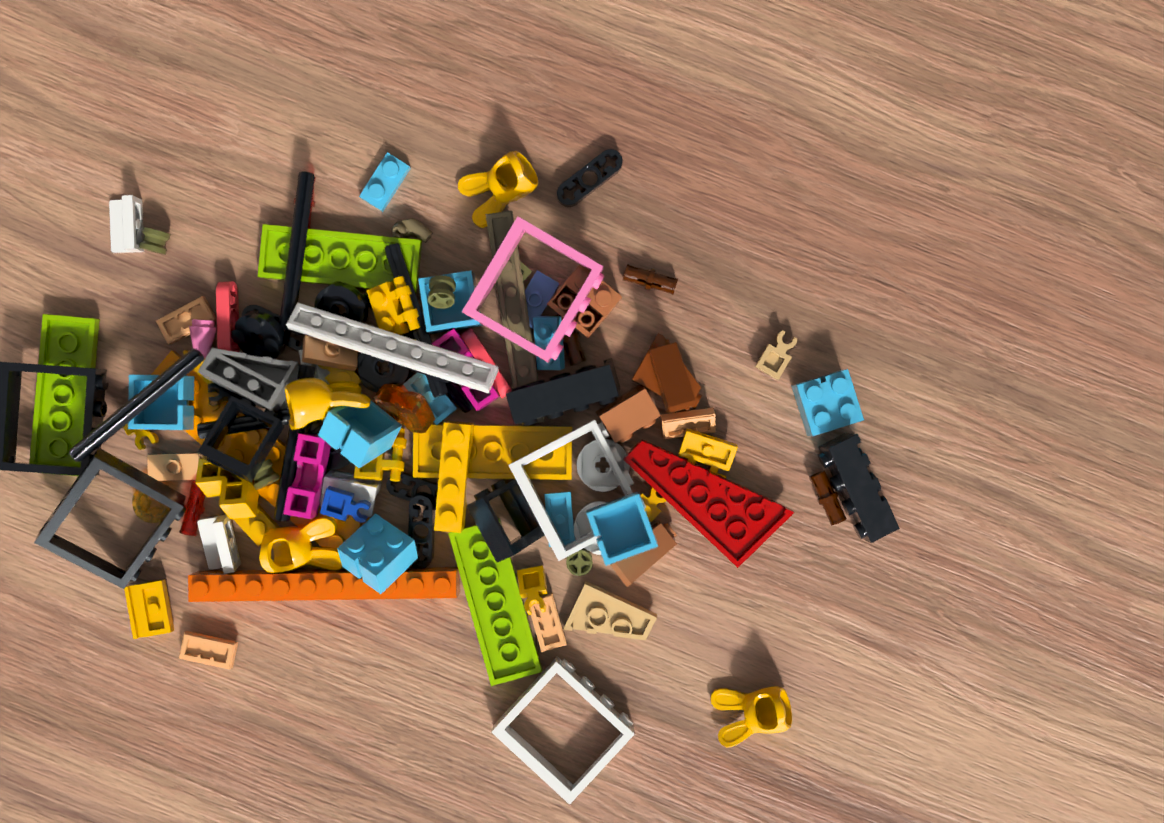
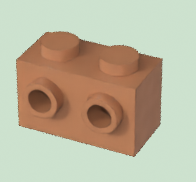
(628, 414)

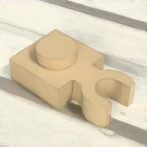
(774, 359)

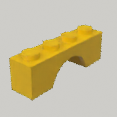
(452, 480)

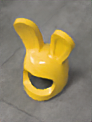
(508, 180)
(312, 399)
(294, 547)
(764, 712)

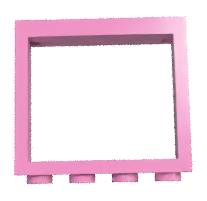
(497, 265)

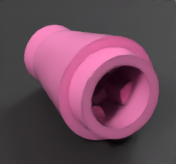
(202, 335)

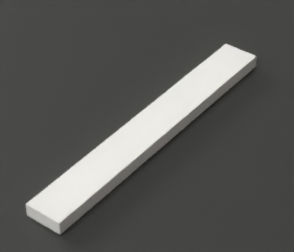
(393, 347)

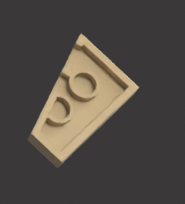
(609, 614)

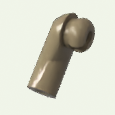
(411, 227)

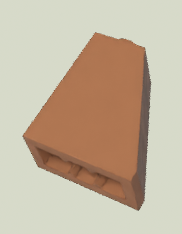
(634, 566)

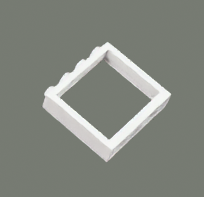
(545, 522)
(534, 759)

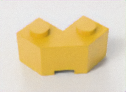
(236, 495)

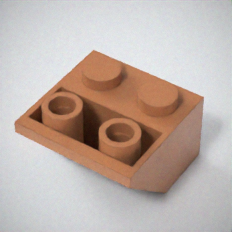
(601, 304)

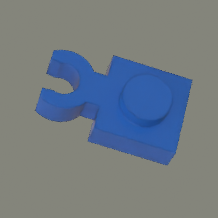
(340, 505)

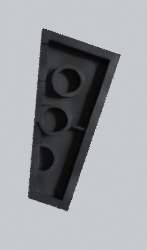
(564, 393)
(858, 487)

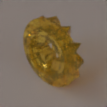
(142, 503)

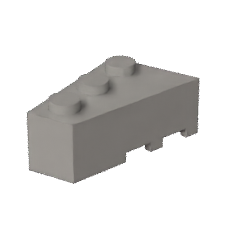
(250, 376)

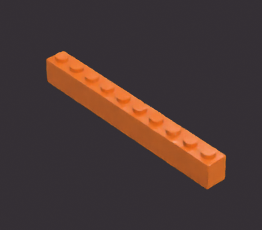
(318, 585)

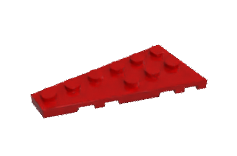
(720, 509)

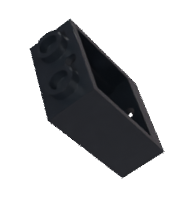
(209, 451)
(490, 526)

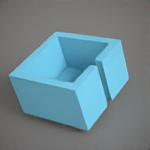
(444, 320)
(828, 403)
(167, 412)
(360, 432)
(622, 528)
(382, 553)

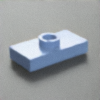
(538, 294)

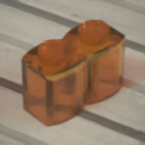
(405, 407)

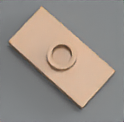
(176, 324)
(328, 354)
(675, 424)
(173, 466)
(548, 624)
(208, 650)

